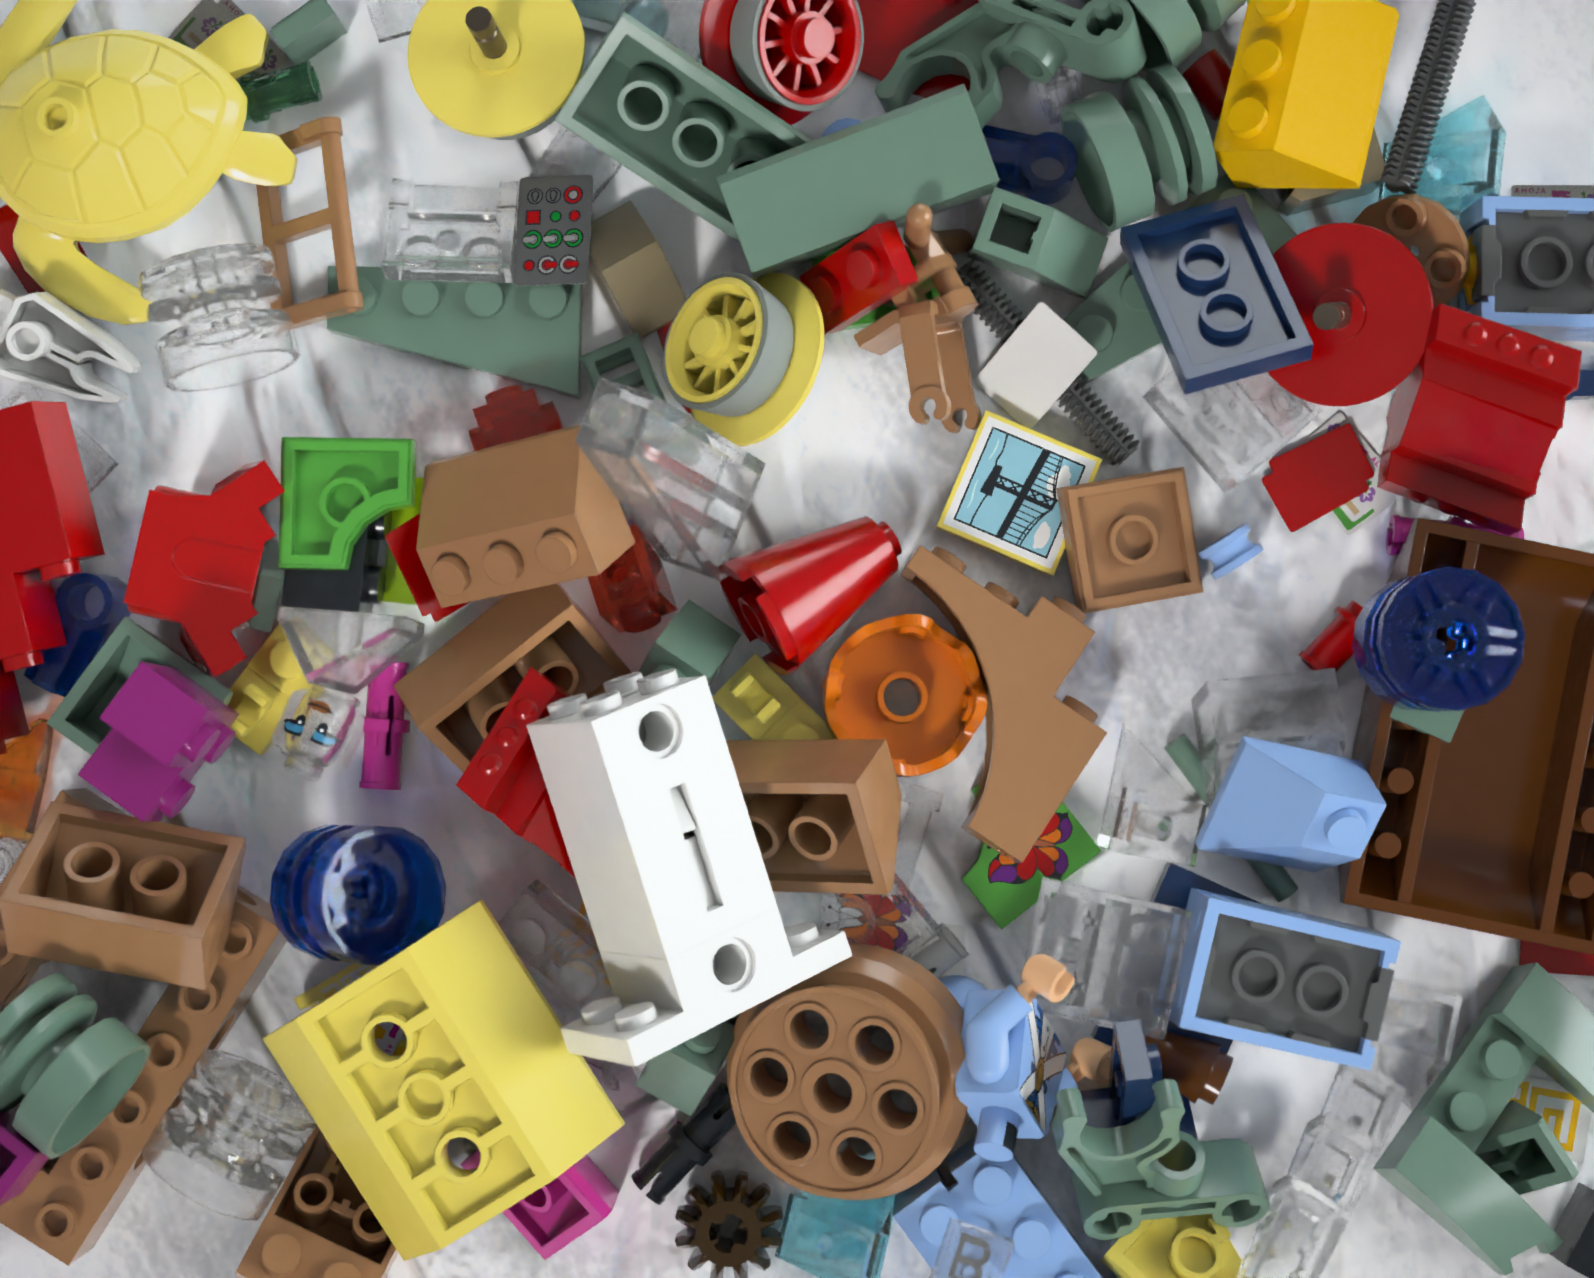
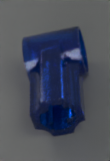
(1017, 151)
(82, 632)

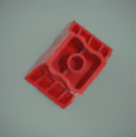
(1477, 419)
(202, 562)
(507, 775)

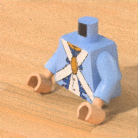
(1018, 1061)

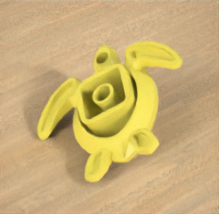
(119, 142)

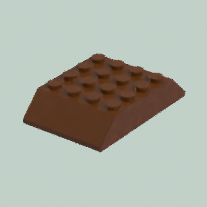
(1503, 814)

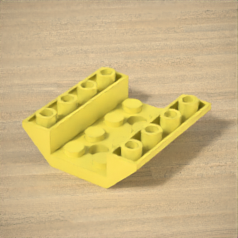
(476, 1066)

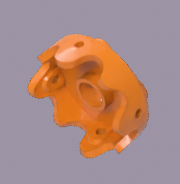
(928, 658)

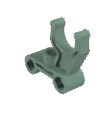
(1029, 36)
(1126, 1175)

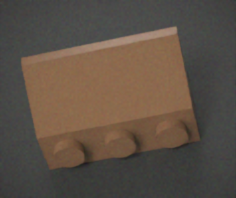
(517, 519)
(474, 675)
(822, 812)
(123, 895)

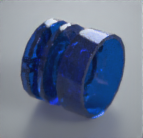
(1410, 667)
(357, 892)

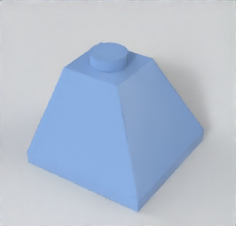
(1292, 808)

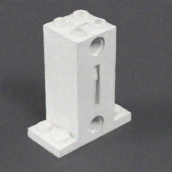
(666, 867)

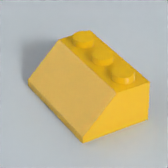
(1305, 93)

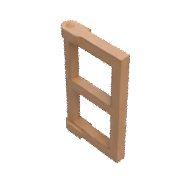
(276, 233)

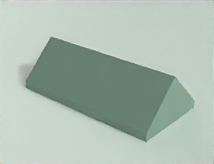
(671, 119)
(857, 177)

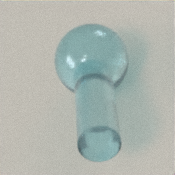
(648, 12)

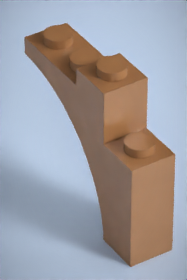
(1031, 737)

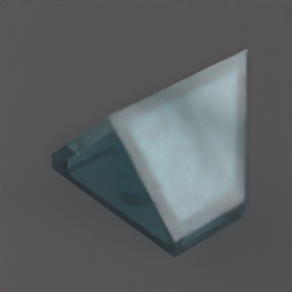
(1462, 158)
(836, 1235)

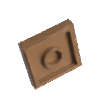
(1130, 540)

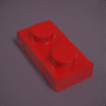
(860, 276)

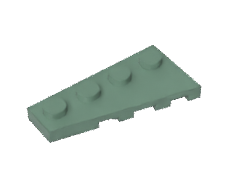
(1116, 315)
(483, 326)

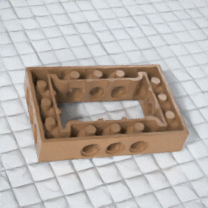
(82, 1189)

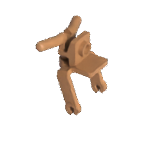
(931, 328)

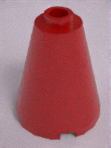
(808, 586)

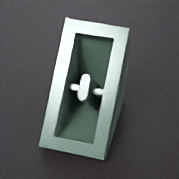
(1525, 1151)

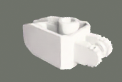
(52, 347)

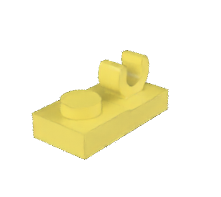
(264, 691)
(768, 706)

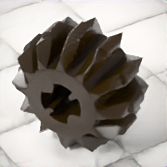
(714, 1208)

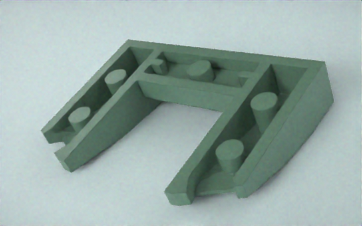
(1434, 1154)

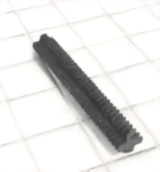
(1427, 95)
(1078, 401)

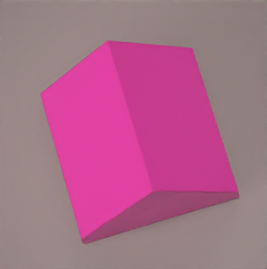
(562, 1207)

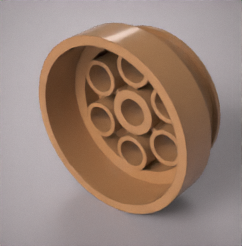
(861, 991)

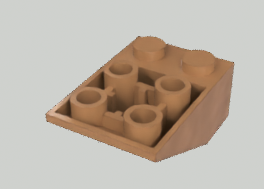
(318, 1225)

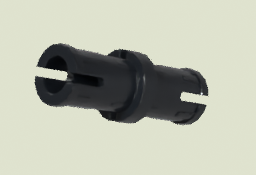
(687, 1146)

